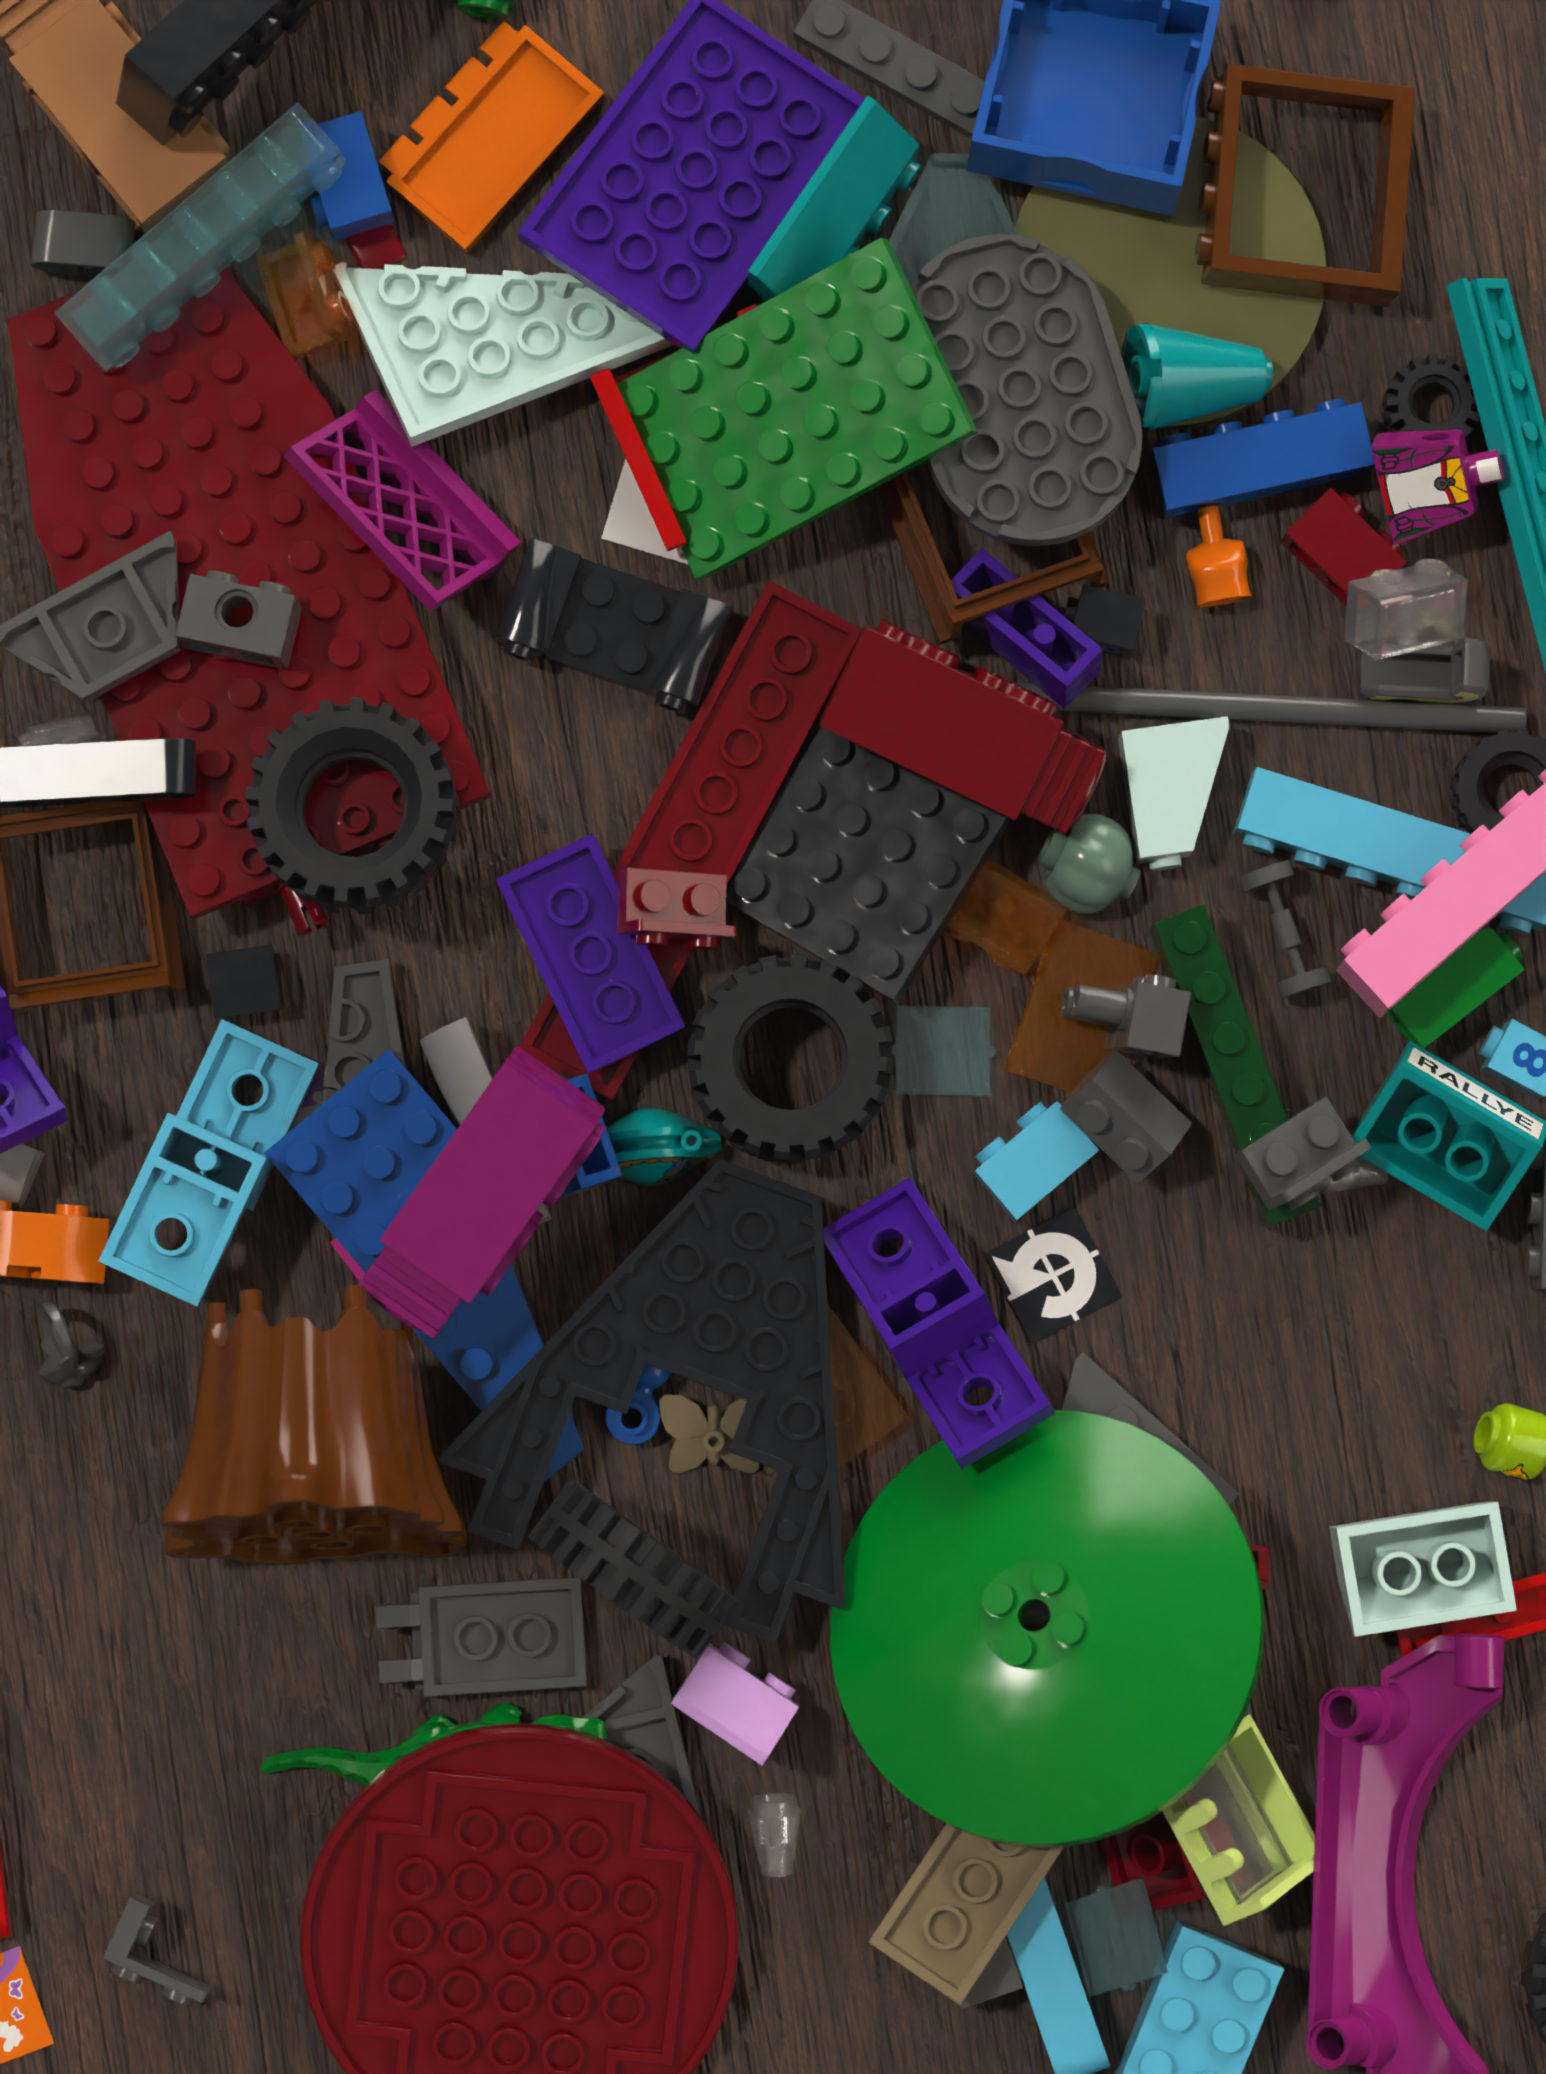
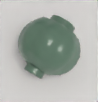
(1089, 864)

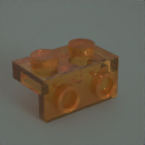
(304, 296)
(1006, 917)

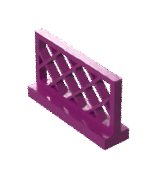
(421, 484)

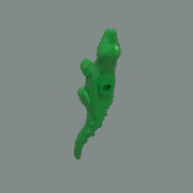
(365, 1766)

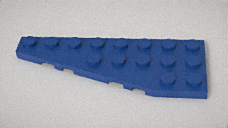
(357, 1169)

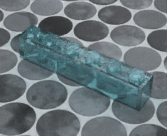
(202, 238)

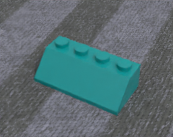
(839, 202)

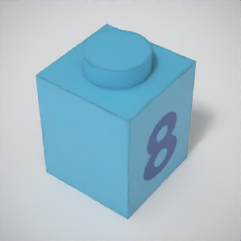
(1516, 1058)

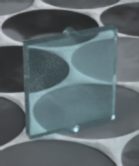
(943, 1050)
(1116, 1937)

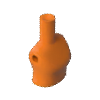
(1217, 564)

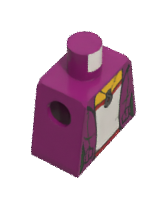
(1430, 479)

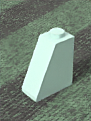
(1168, 786)

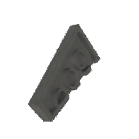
(361, 1022)

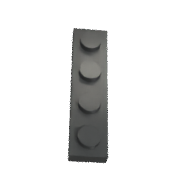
(892, 62)

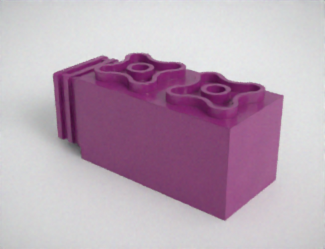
(484, 1194)

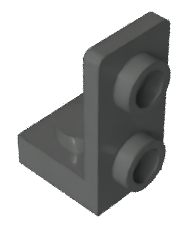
(136, 1929)

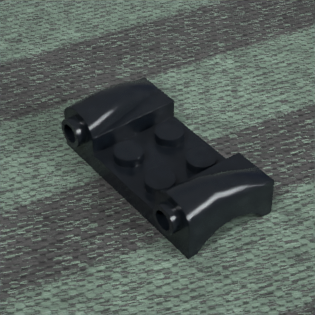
(613, 626)

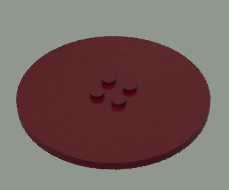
(519, 1914)

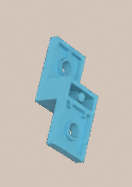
(209, 1163)

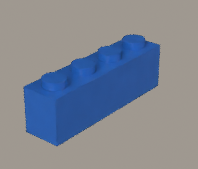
(1261, 459)

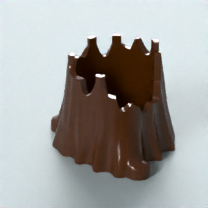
(309, 1444)

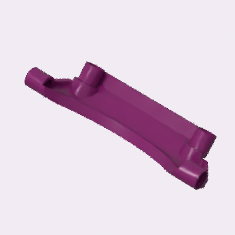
(1370, 1807)

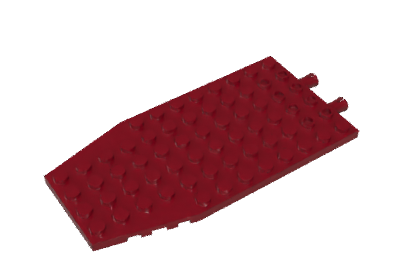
(197, 448)

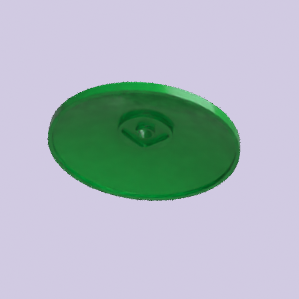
(1102, 1707)

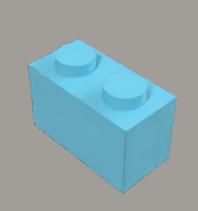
(1034, 1159)

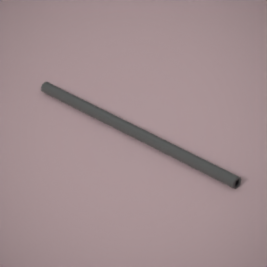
(1294, 709)

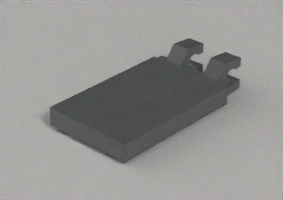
(490, 1637)

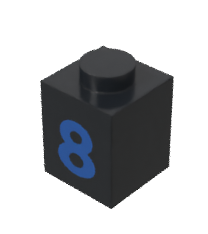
(1107, 618)

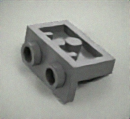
(1301, 1154)

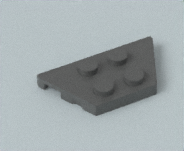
(104, 623)
(646, 1724)

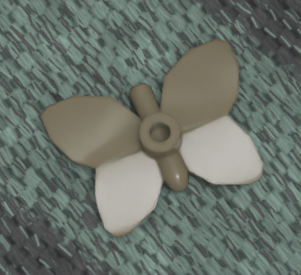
(701, 1438)

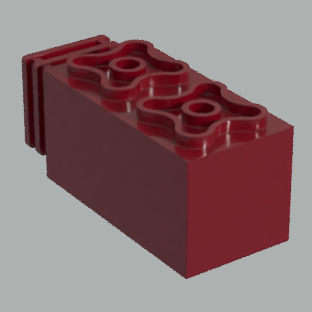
(962, 728)

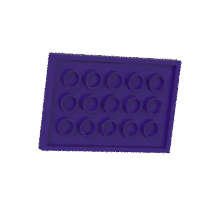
(691, 172)

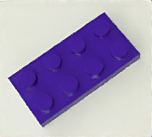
(597, 978)

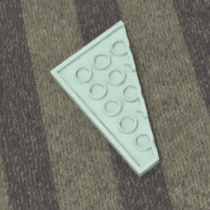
(483, 343)

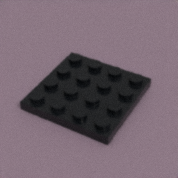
(863, 862)

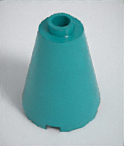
(1190, 374)

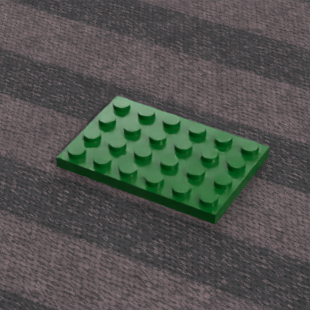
(796, 408)

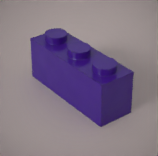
(1031, 634)

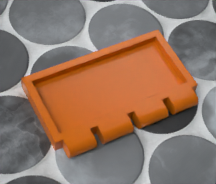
(493, 137)

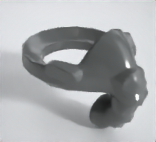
(62, 1361)

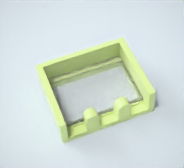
(1244, 1829)

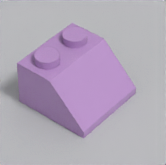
(737, 1702)

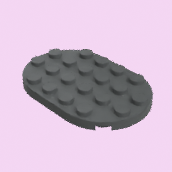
(1040, 385)

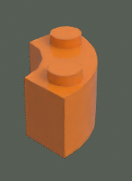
(52, 1245)

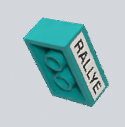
(1449, 1135)

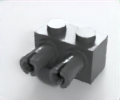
(1139, 1016)

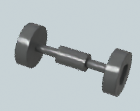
(1285, 928)

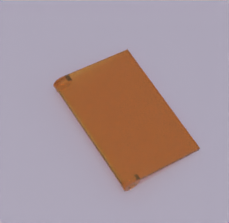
(1066, 1049)

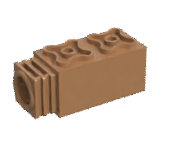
(72, 70)

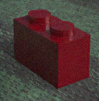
(1340, 544)

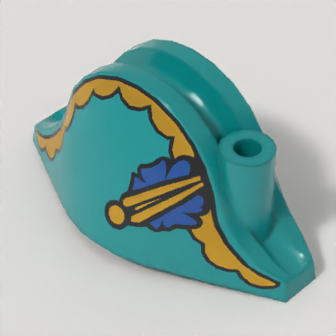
(660, 1145)

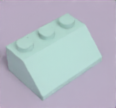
(1423, 1568)

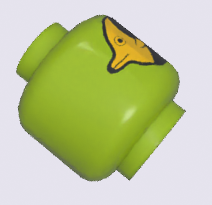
(1512, 1441)

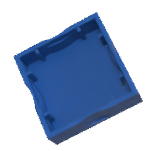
(1095, 97)

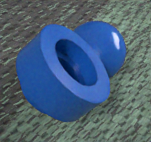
(645, 1403)

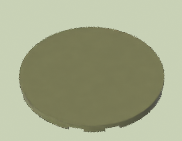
(1149, 258)

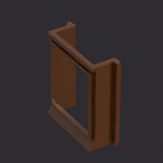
(933, 583)
(167, 963)

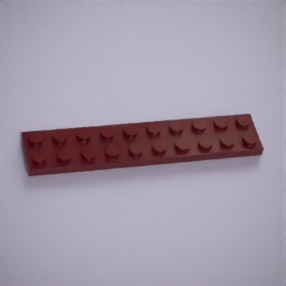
(723, 778)

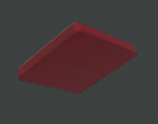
(376, 247)

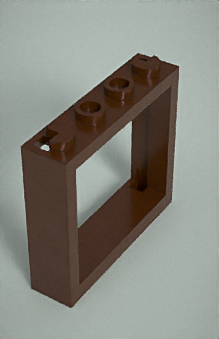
(1216, 198)

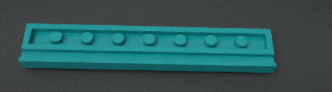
(1510, 423)

